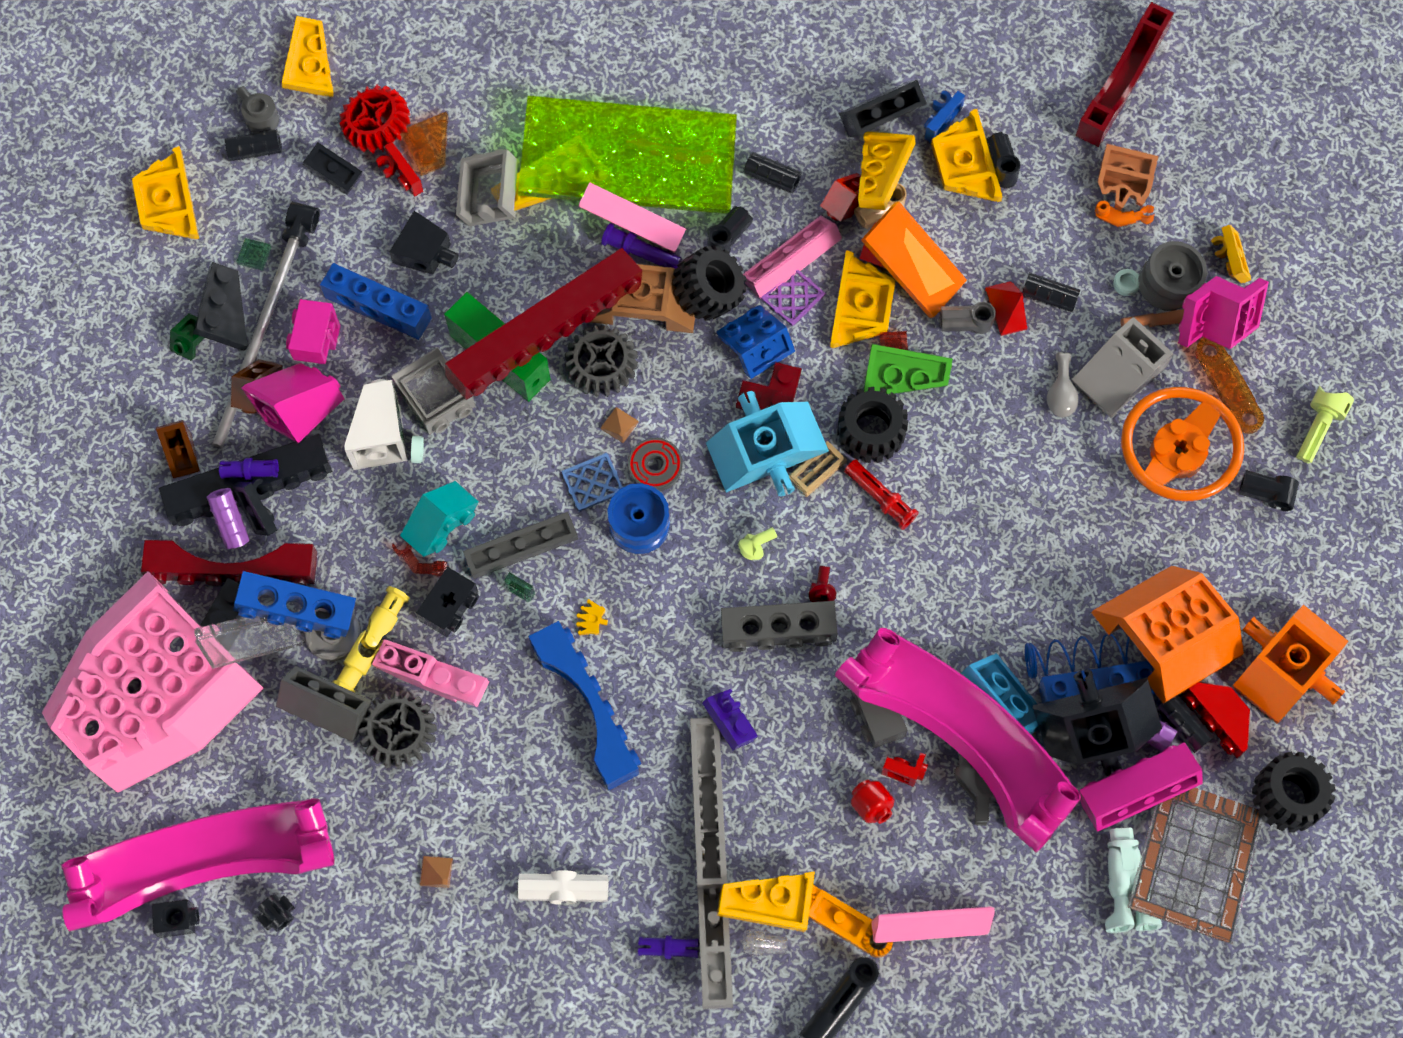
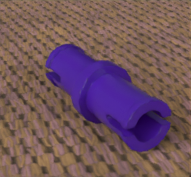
(249, 468)
(668, 947)

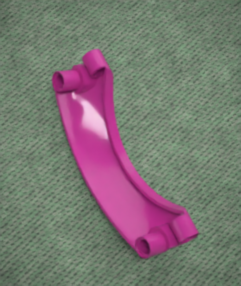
(1012, 763)
(227, 844)

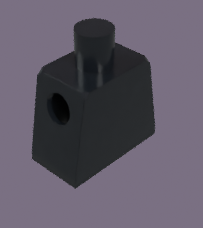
(422, 246)

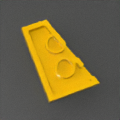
(307, 59)
(771, 902)

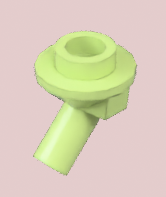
(751, 547)

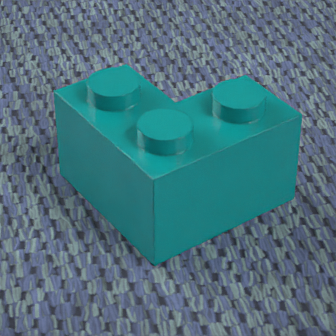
(437, 516)

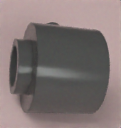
(258, 111)

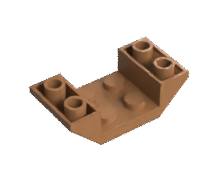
(652, 301)

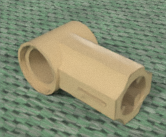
(868, 217)

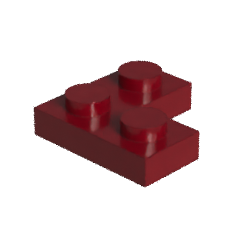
(781, 388)

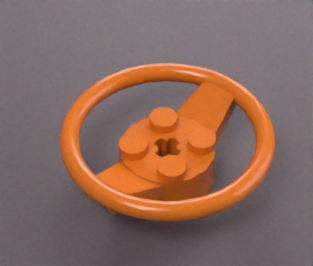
(1189, 435)

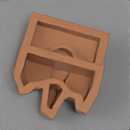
(1127, 174)

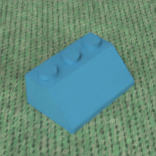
(1001, 684)

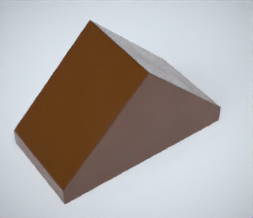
(178, 448)

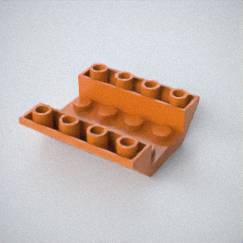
(1177, 627)

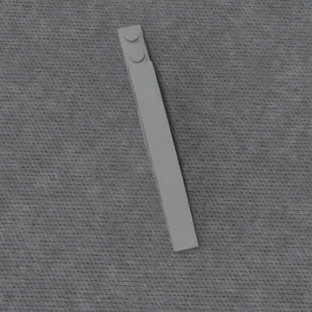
(710, 864)

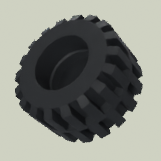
(695, 290)
(872, 445)
(1278, 806)

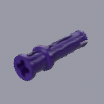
(629, 242)

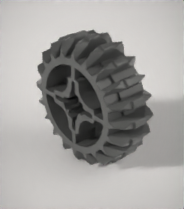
(612, 344)
(402, 707)

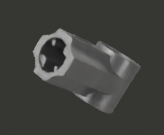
(964, 318)

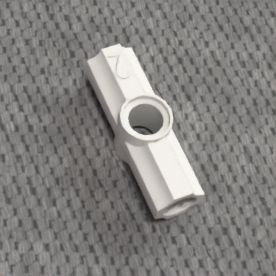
(563, 887)

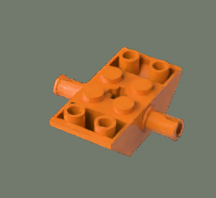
(1276, 681)

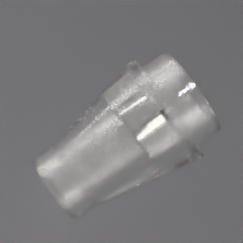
(763, 943)

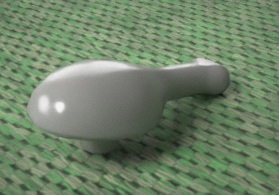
(1062, 395)

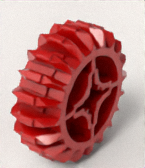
(363, 130)

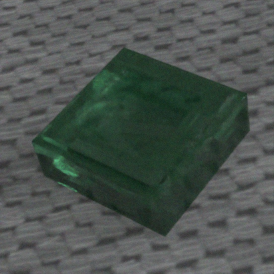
(254, 254)
(519, 587)

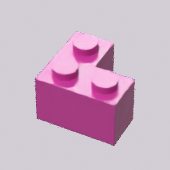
(313, 332)

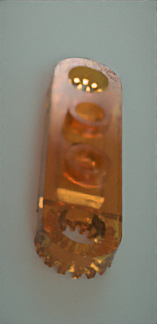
(1230, 385)

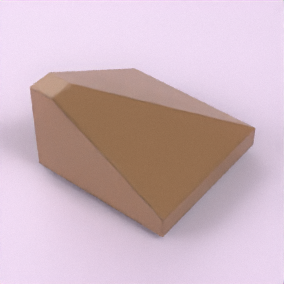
(619, 425)
(436, 872)

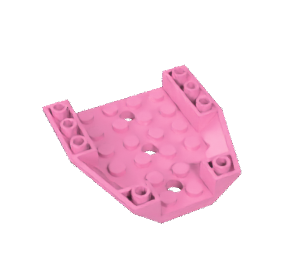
(180, 695)

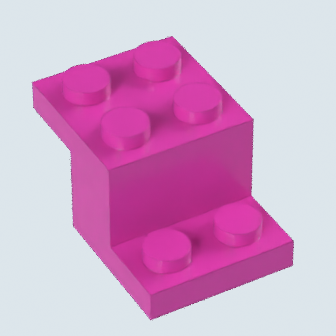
(1222, 312)

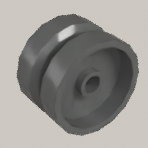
(1171, 275)

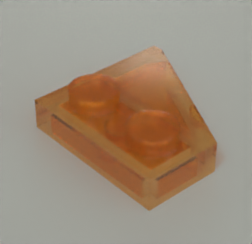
(428, 143)

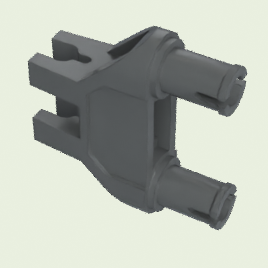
(977, 789)

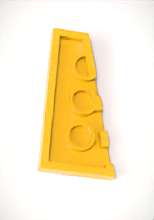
(882, 166)

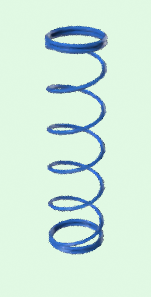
(1030, 655)

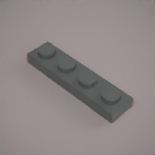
(520, 545)

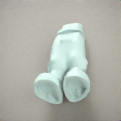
(1122, 870)

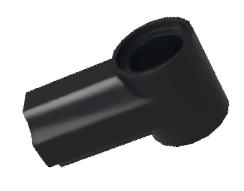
(1003, 159)
(730, 228)
(1276, 491)

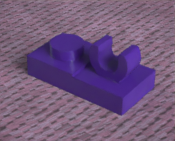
(730, 719)

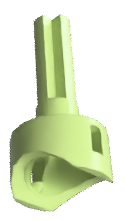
(1329, 407)

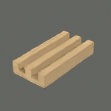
(800, 484)

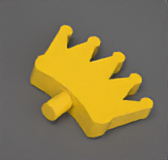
(591, 619)

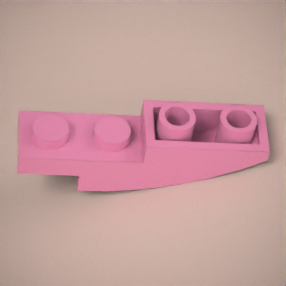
(430, 674)

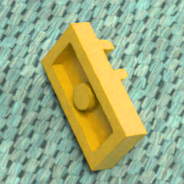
(1232, 247)

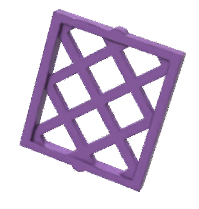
(778, 310)

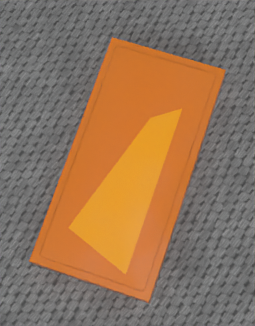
(914, 259)

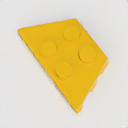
(966, 160)
(165, 197)
(862, 302)

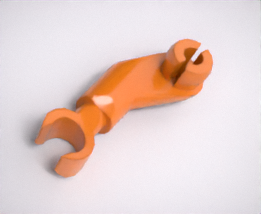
(1117, 218)

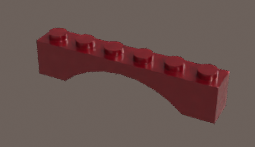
(1127, 72)
(170, 562)

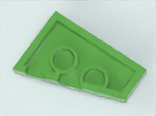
(905, 370)

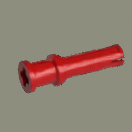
(890, 502)

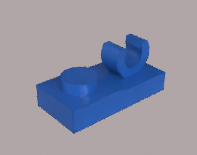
(946, 113)

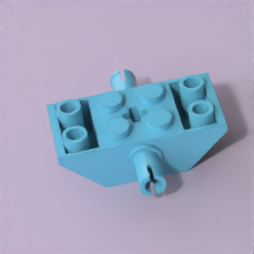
(791, 439)

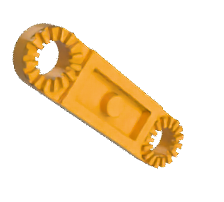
(844, 922)

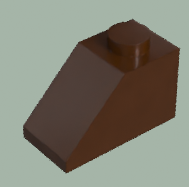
(250, 373)

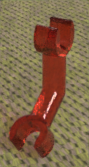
(435, 568)

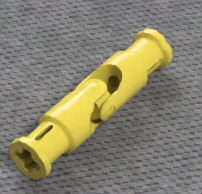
(380, 623)

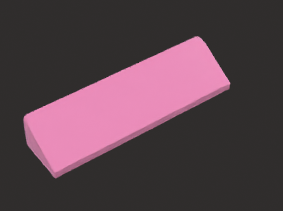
(632, 217)
(792, 256)
(932, 924)

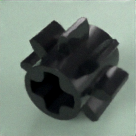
(275, 913)

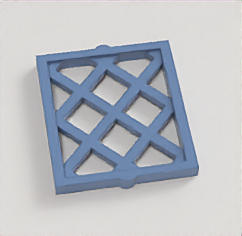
(586, 465)

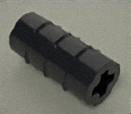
(253, 145)
(772, 172)
(1050, 292)
(1186, 723)

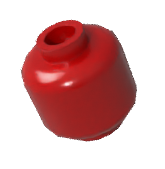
(872, 801)

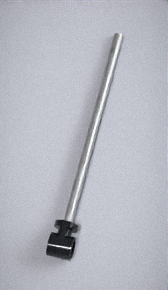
(299, 219)

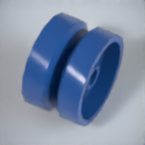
(638, 518)

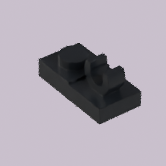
(332, 168)
(259, 516)

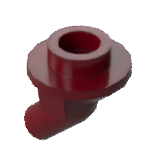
(822, 589)

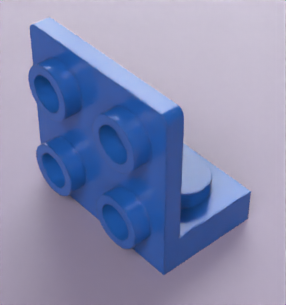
(757, 340)

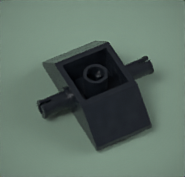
(1098, 722)

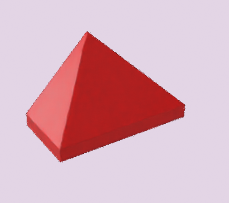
(1008, 307)

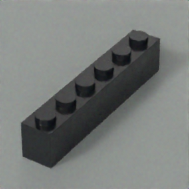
(297, 463)

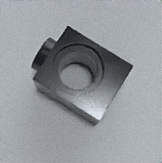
(162, 918)

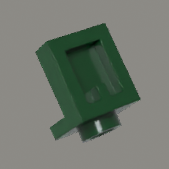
(183, 340)

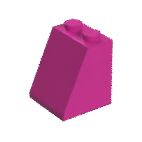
(294, 399)

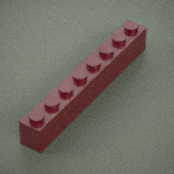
(543, 324)

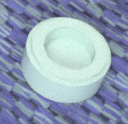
(1126, 282)
(417, 449)

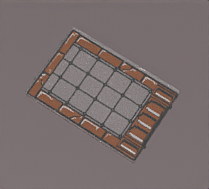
(1198, 860)

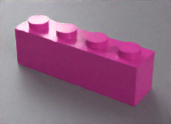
(1140, 786)

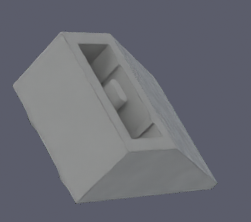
(1123, 367)

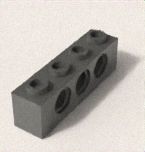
(791, 615)

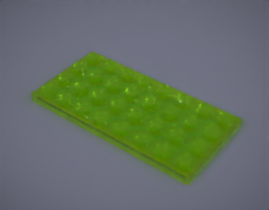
(630, 150)

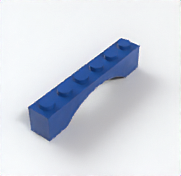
(557, 654)

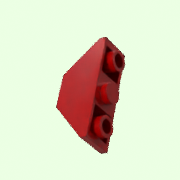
(1222, 713)

